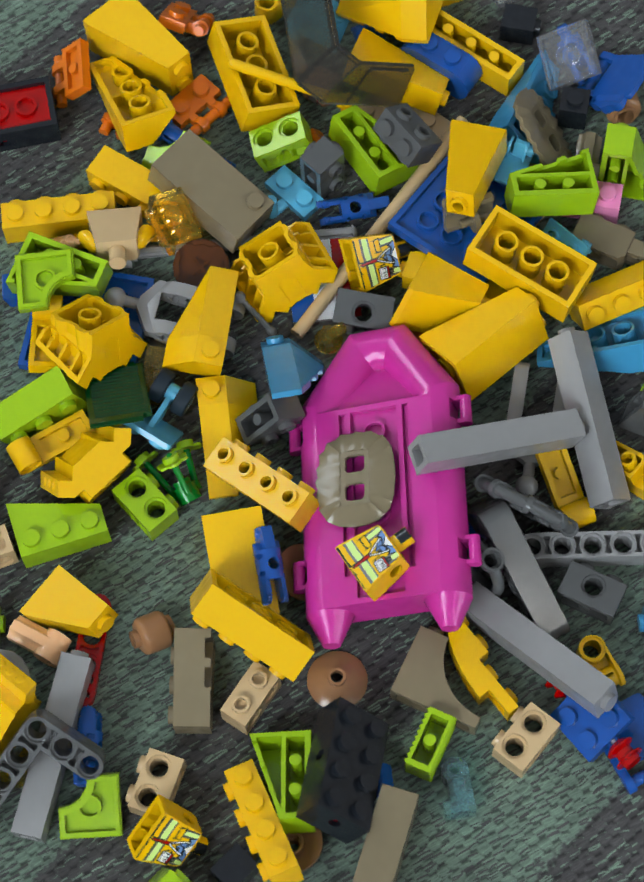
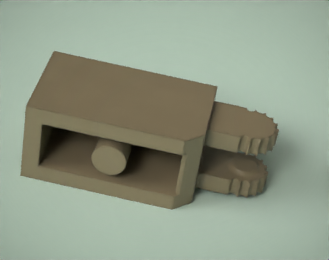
(611, 242)

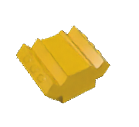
(282, 267)
(90, 339)
(89, 464)
(16, 699)

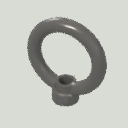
(497, 586)

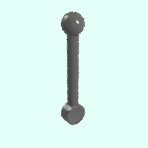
(240, 299)

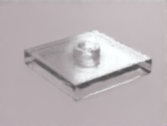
(568, 55)

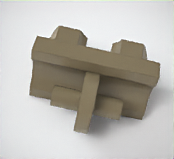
(457, 221)

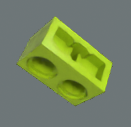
(280, 141)
(141, 507)

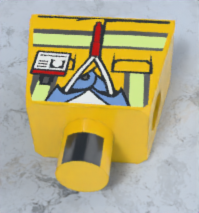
(372, 259)
(376, 558)
(166, 834)

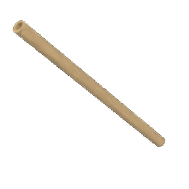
(379, 227)

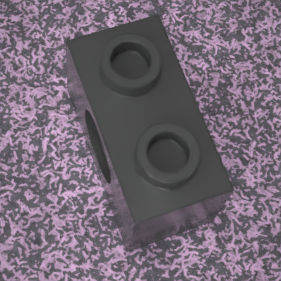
(350, 300)
(601, 606)

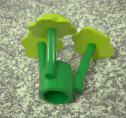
(185, 489)

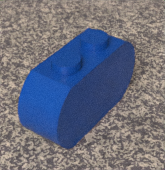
(450, 61)

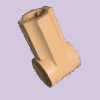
(43, 643)

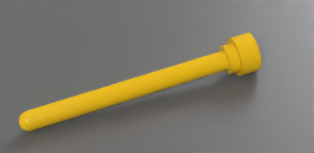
(269, 76)

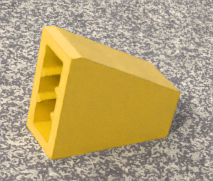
(69, 606)

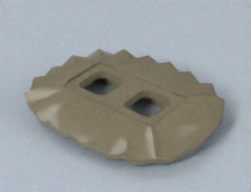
(540, 127)
(376, 476)

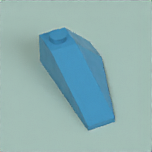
(534, 79)
(615, 344)
(289, 367)

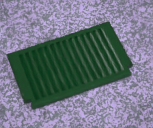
(118, 397)

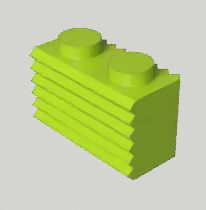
(429, 744)

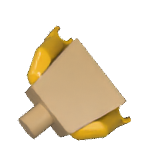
(116, 235)

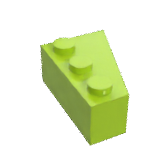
(366, 152)
(623, 160)
(554, 189)
(91, 271)
(40, 405)
(56, 529)
(284, 763)

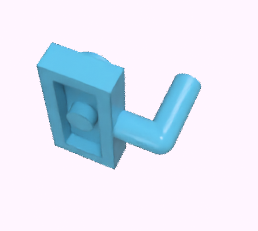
(292, 194)

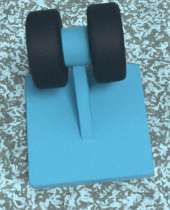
(160, 433)

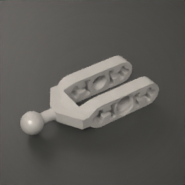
(148, 303)
(527, 482)

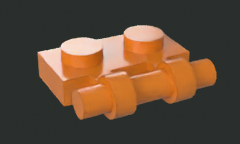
(182, 19)
(71, 72)
(196, 99)

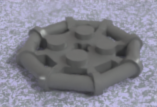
(527, 505)

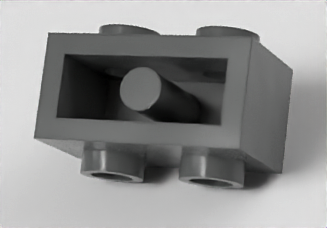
(407, 135)
(323, 166)
(269, 419)

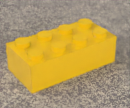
(251, 98)
(527, 258)
(251, 626)

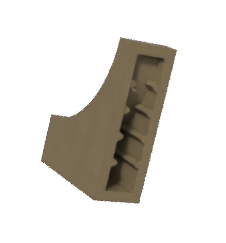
(423, 680)

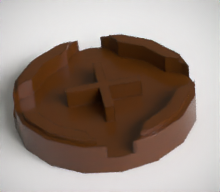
(196, 258)

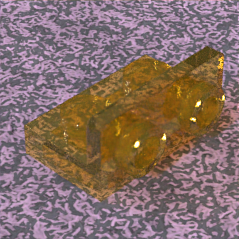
(172, 219)

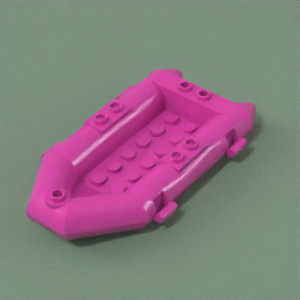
(397, 390)

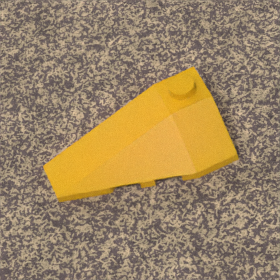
(404, 19)
(133, 105)
(202, 331)
(219, 404)

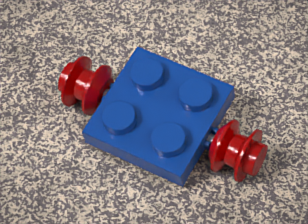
(595, 734)

